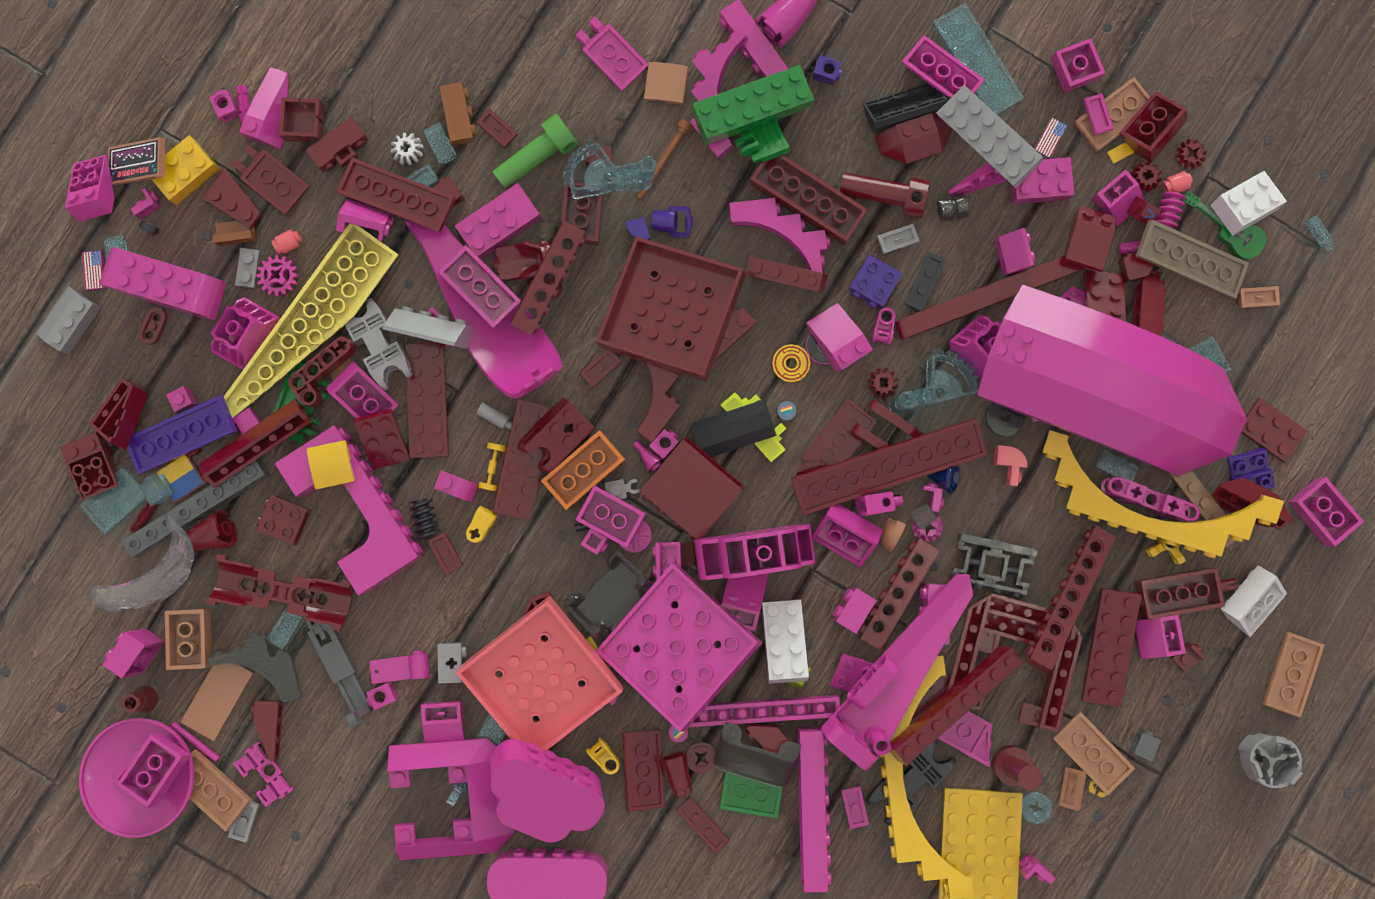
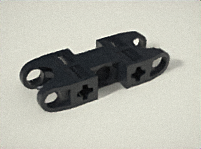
(916, 776)

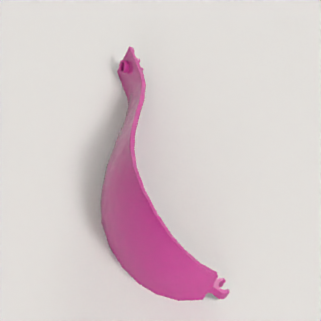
(506, 355)

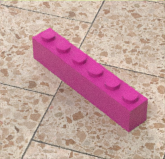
(757, 47)

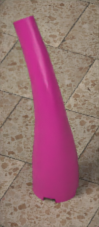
(784, 19)

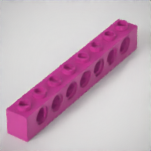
(768, 710)

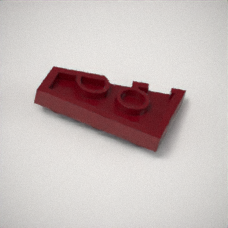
(231, 199)

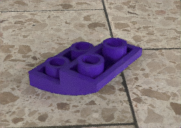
(1253, 467)

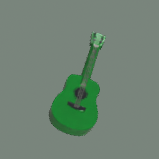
(1242, 245)

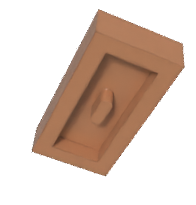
(1259, 297)
(1072, 788)

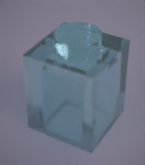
(156, 489)

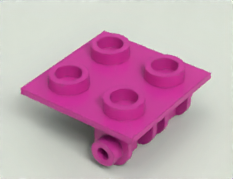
(849, 672)

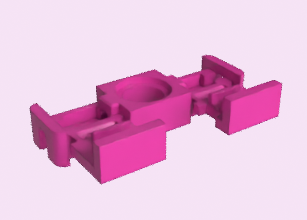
(278, 783)

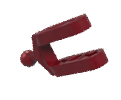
(891, 417)

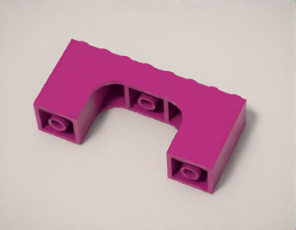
(389, 543)

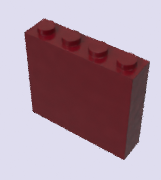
(691, 489)

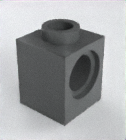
(1145, 745)

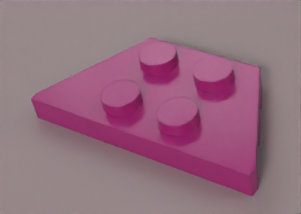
(971, 737)

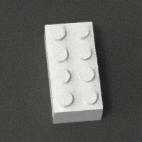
(785, 641)

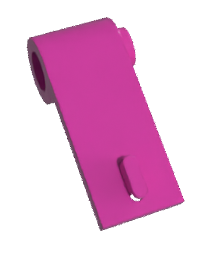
(400, 668)

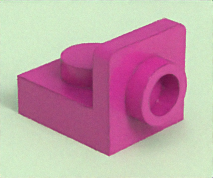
(146, 206)

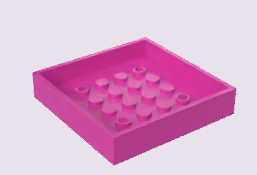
(678, 647)

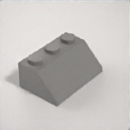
(68, 320)

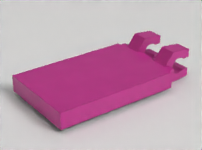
(612, 54)

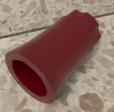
(140, 700)
(678, 773)

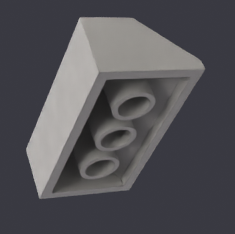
(429, 327)

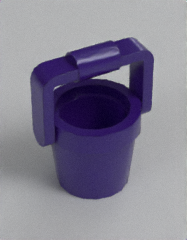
(668, 221)

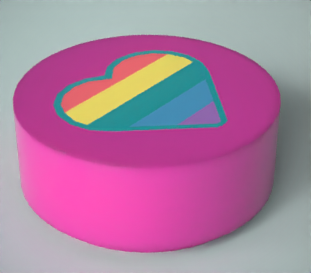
(677, 736)

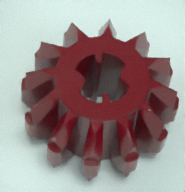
(1150, 172)
(889, 383)

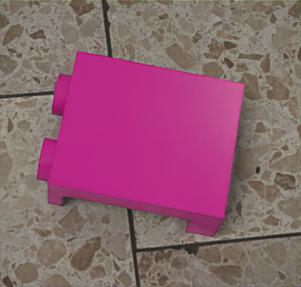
(365, 216)

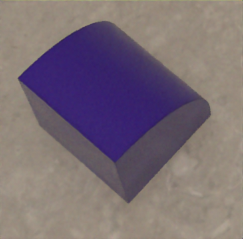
(638, 228)

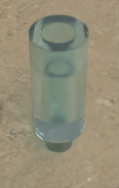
(1320, 233)

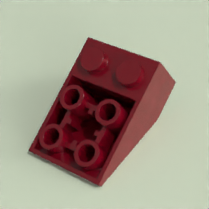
(90, 465)

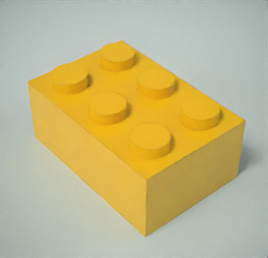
(185, 170)

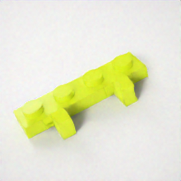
(769, 447)

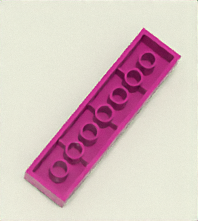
(812, 810)

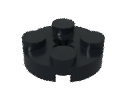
(998, 426)

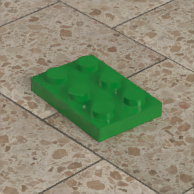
(750, 796)

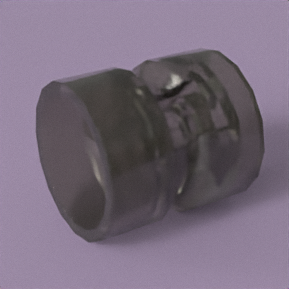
(954, 207)

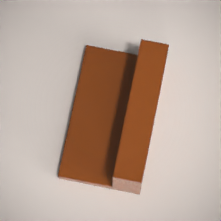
(233, 233)

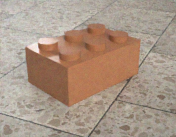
(188, 638)

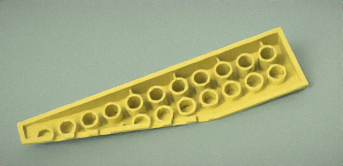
(318, 312)

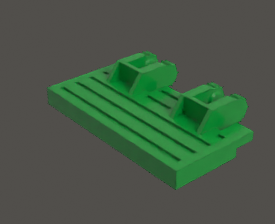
(765, 141)
(287, 395)

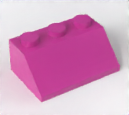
(847, 534)

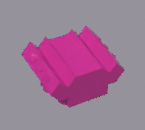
(242, 331)
(975, 343)

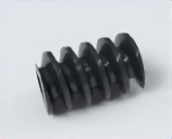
(424, 518)

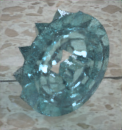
(1039, 815)

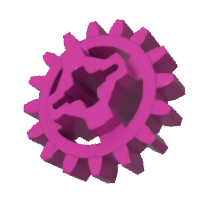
(272, 281)

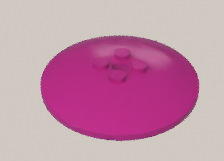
(107, 762)

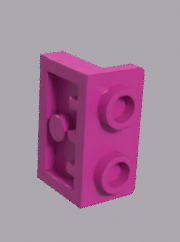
(1030, 865)

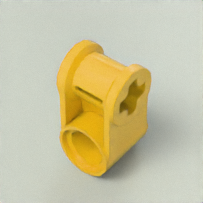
(483, 522)
(603, 755)

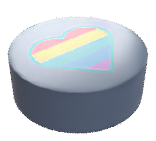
(786, 411)

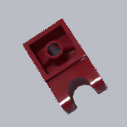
(554, 437)

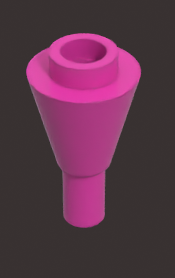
(650, 459)

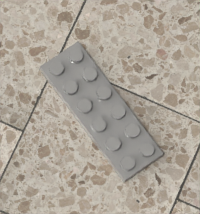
(990, 136)

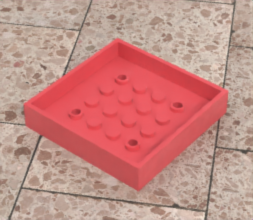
(540, 677)

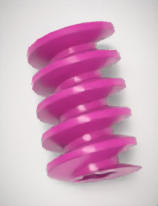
(1170, 205)

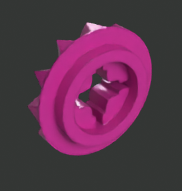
(931, 534)

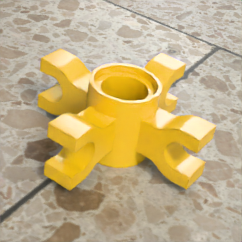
(1176, 555)

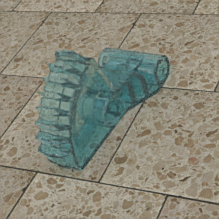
(626, 177)
(936, 380)

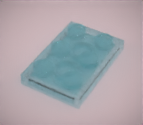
(114, 505)

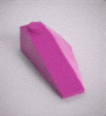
(980, 179)

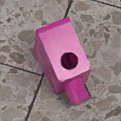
(877, 503)

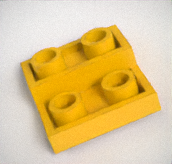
(330, 464)

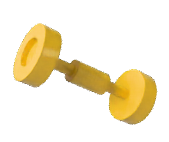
(492, 466)

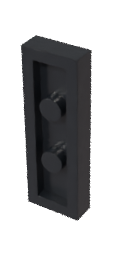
(925, 282)

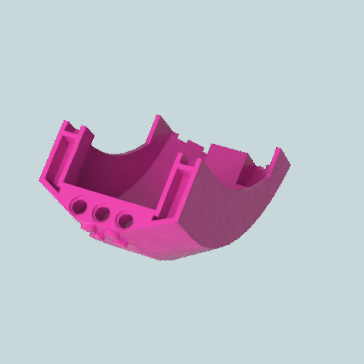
(1111, 384)

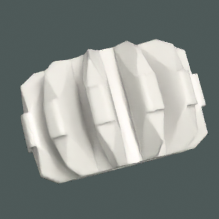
(413, 151)

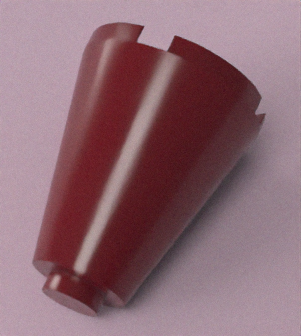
(213, 532)

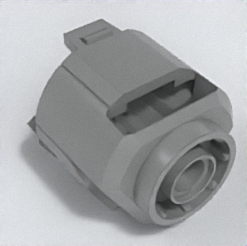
(1280, 760)

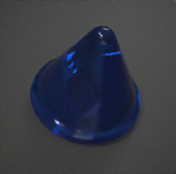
(947, 478)

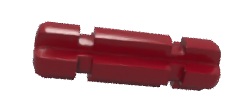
(143, 517)

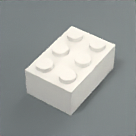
(1248, 203)

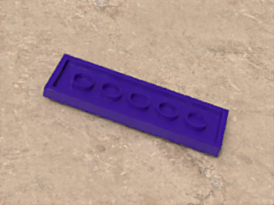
(181, 434)

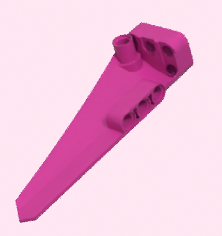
(888, 687)

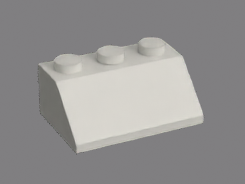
(1254, 600)

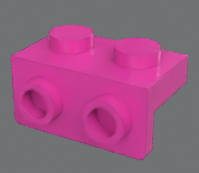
(665, 555)

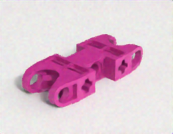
(1163, 505)

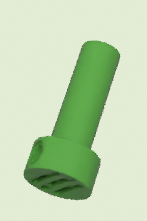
(554, 138)

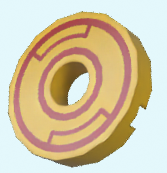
(796, 353)

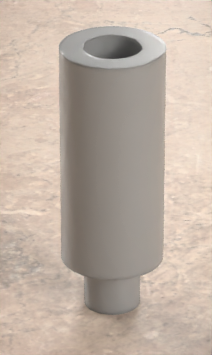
(494, 416)

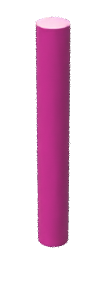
(195, 742)

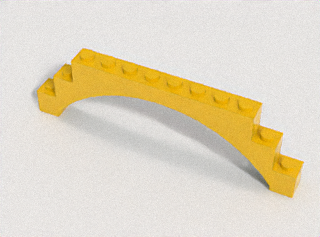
(1201, 535)
(907, 838)

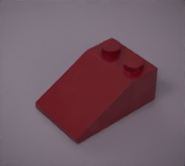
(1090, 238)

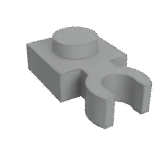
(620, 489)

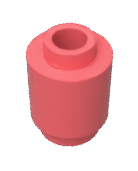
(1178, 182)
(286, 241)

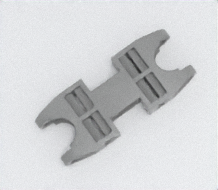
(383, 356)

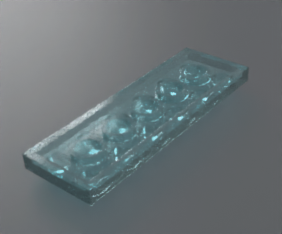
(971, 47)

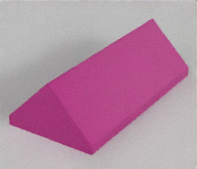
(941, 68)

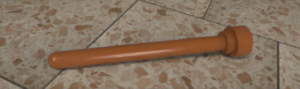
(683, 129)

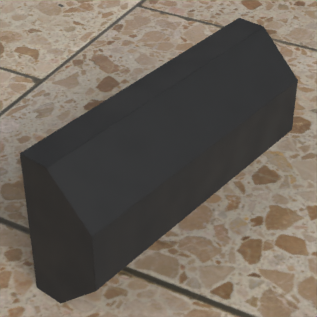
(903, 106)
(734, 429)

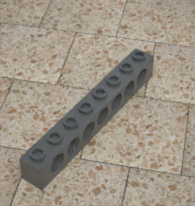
(195, 508)

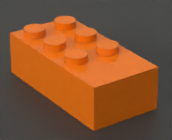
(583, 470)

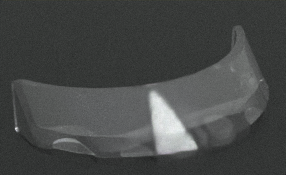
(155, 584)

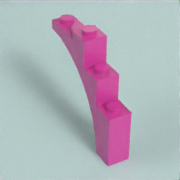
(713, 69)
(763, 215)

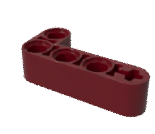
(324, 369)

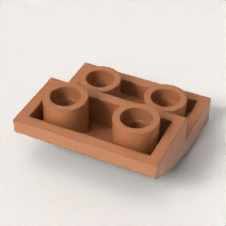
(666, 82)

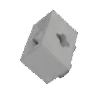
(446, 652)

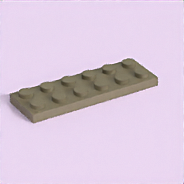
(1192, 259)

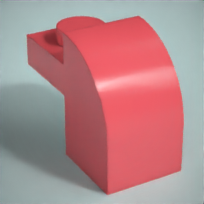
(1010, 458)

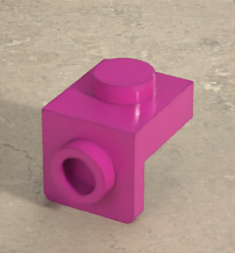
(936, 499)

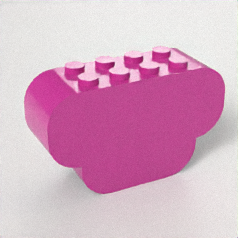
(163, 284)
(754, 552)
(543, 792)
(548, 874)

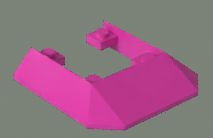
(466, 762)

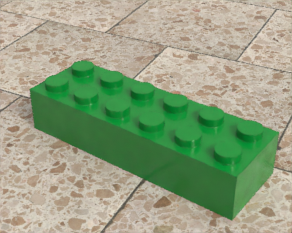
(752, 105)

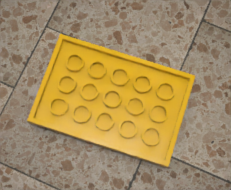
(983, 839)

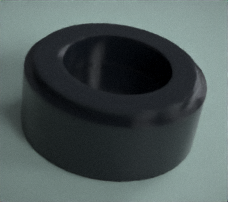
(149, 227)

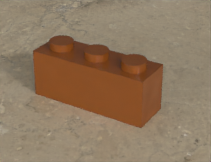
(458, 114)

